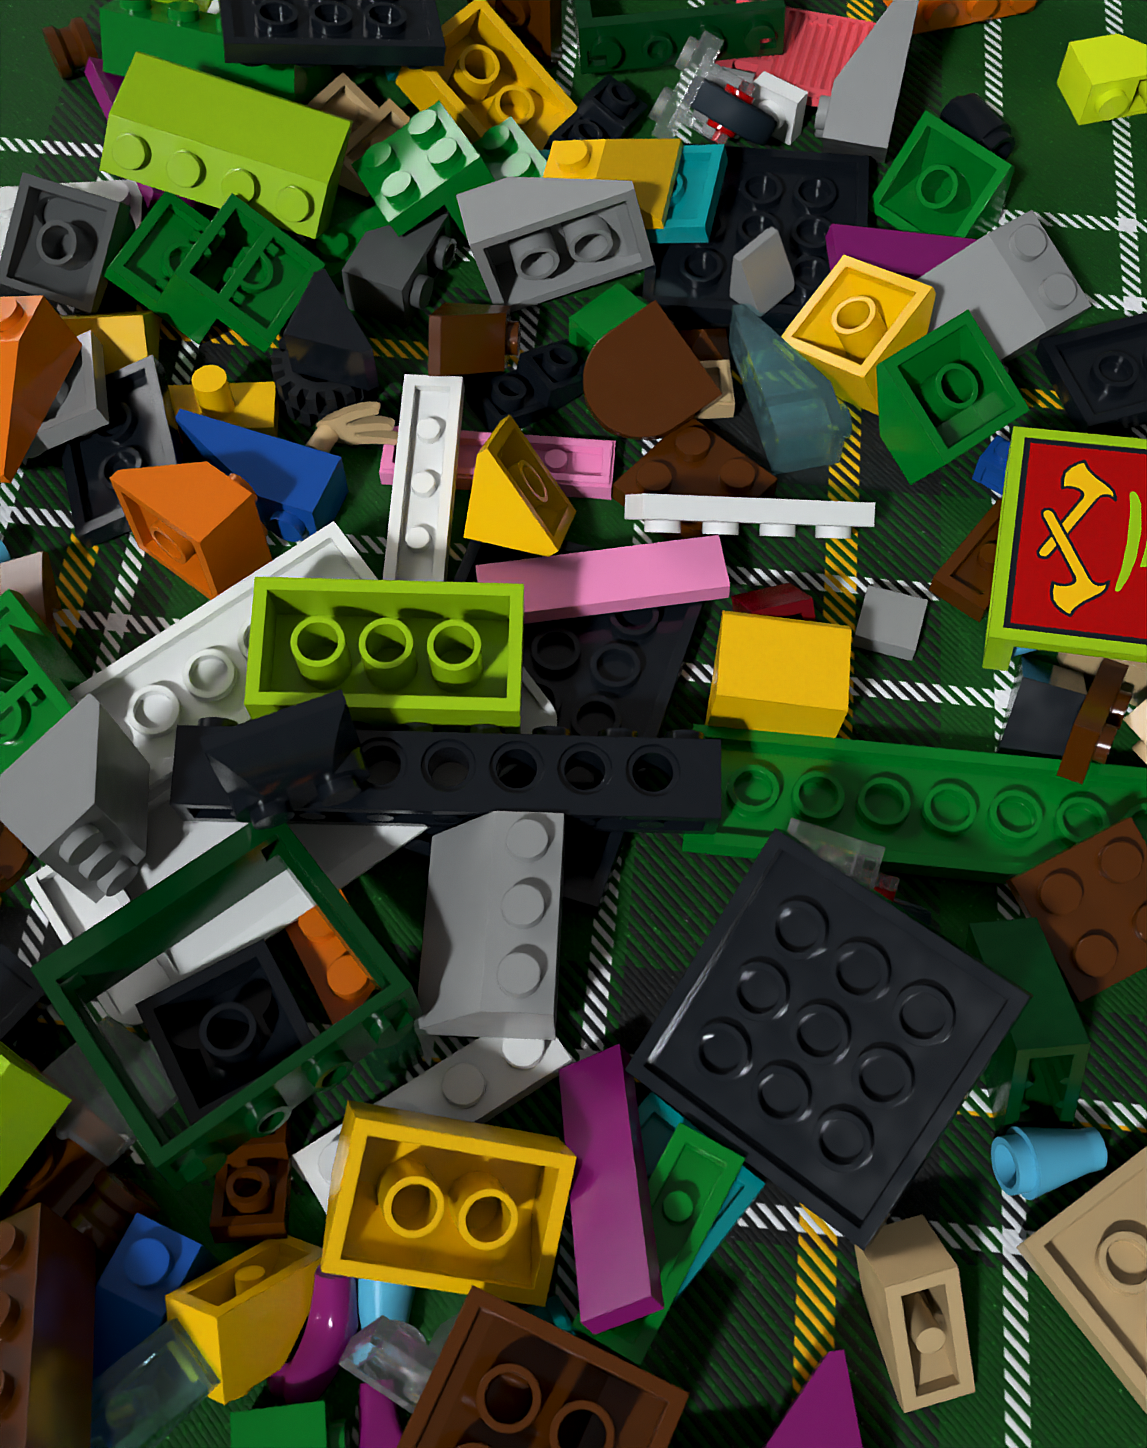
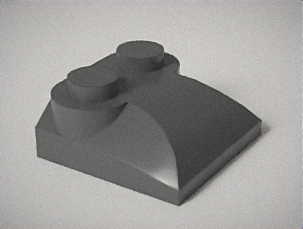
(63, 242)

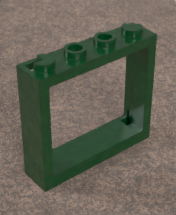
(660, 36)
(168, 915)

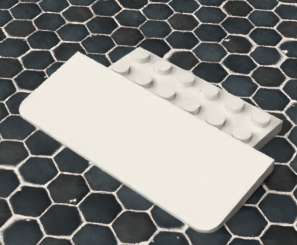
(200, 673)

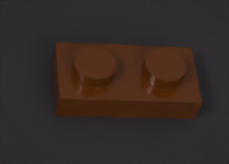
(968, 573)
(1096, 722)

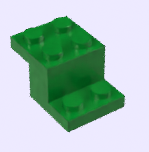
(434, 162)
(216, 269)
(33, 678)

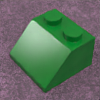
(943, 397)

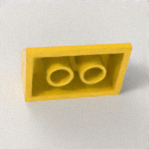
(445, 1203)

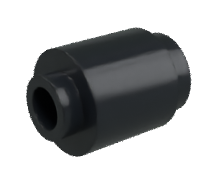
(980, 123)

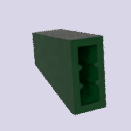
(1045, 1055)

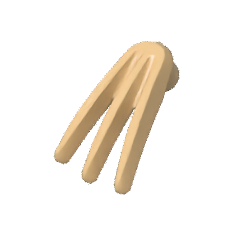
(354, 426)

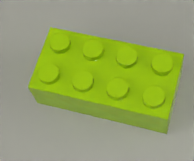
(392, 647)

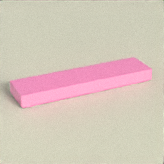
(577, 464)
(615, 578)

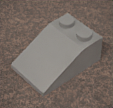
(866, 91)
(552, 236)
(1011, 287)

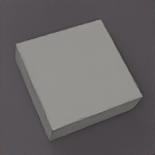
(890, 623)

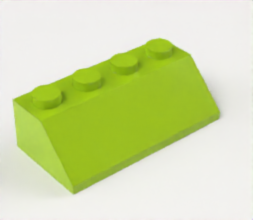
(224, 138)

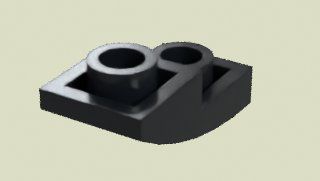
(604, 113)
(538, 387)

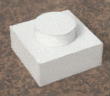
(783, 103)

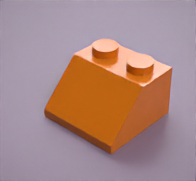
(195, 522)

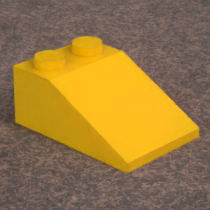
(488, 79)

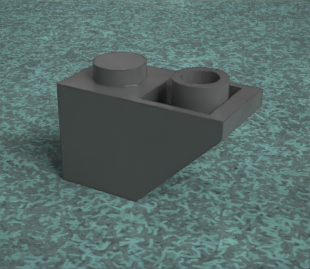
(396, 274)

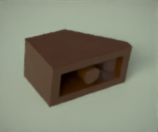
(471, 339)

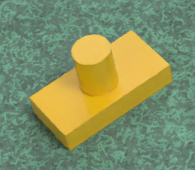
(241, 404)

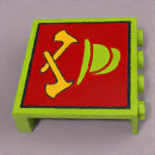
(1070, 548)

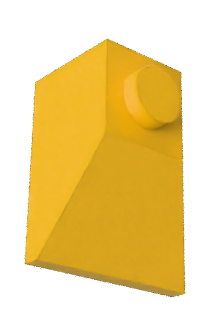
(645, 162)
(858, 322)

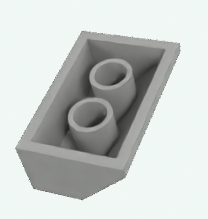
(81, 801)
(494, 928)

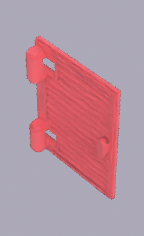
(813, 51)

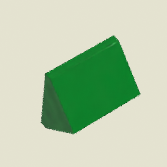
(943, 184)

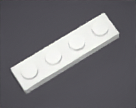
(424, 478)
(723, 514)
(465, 1086)

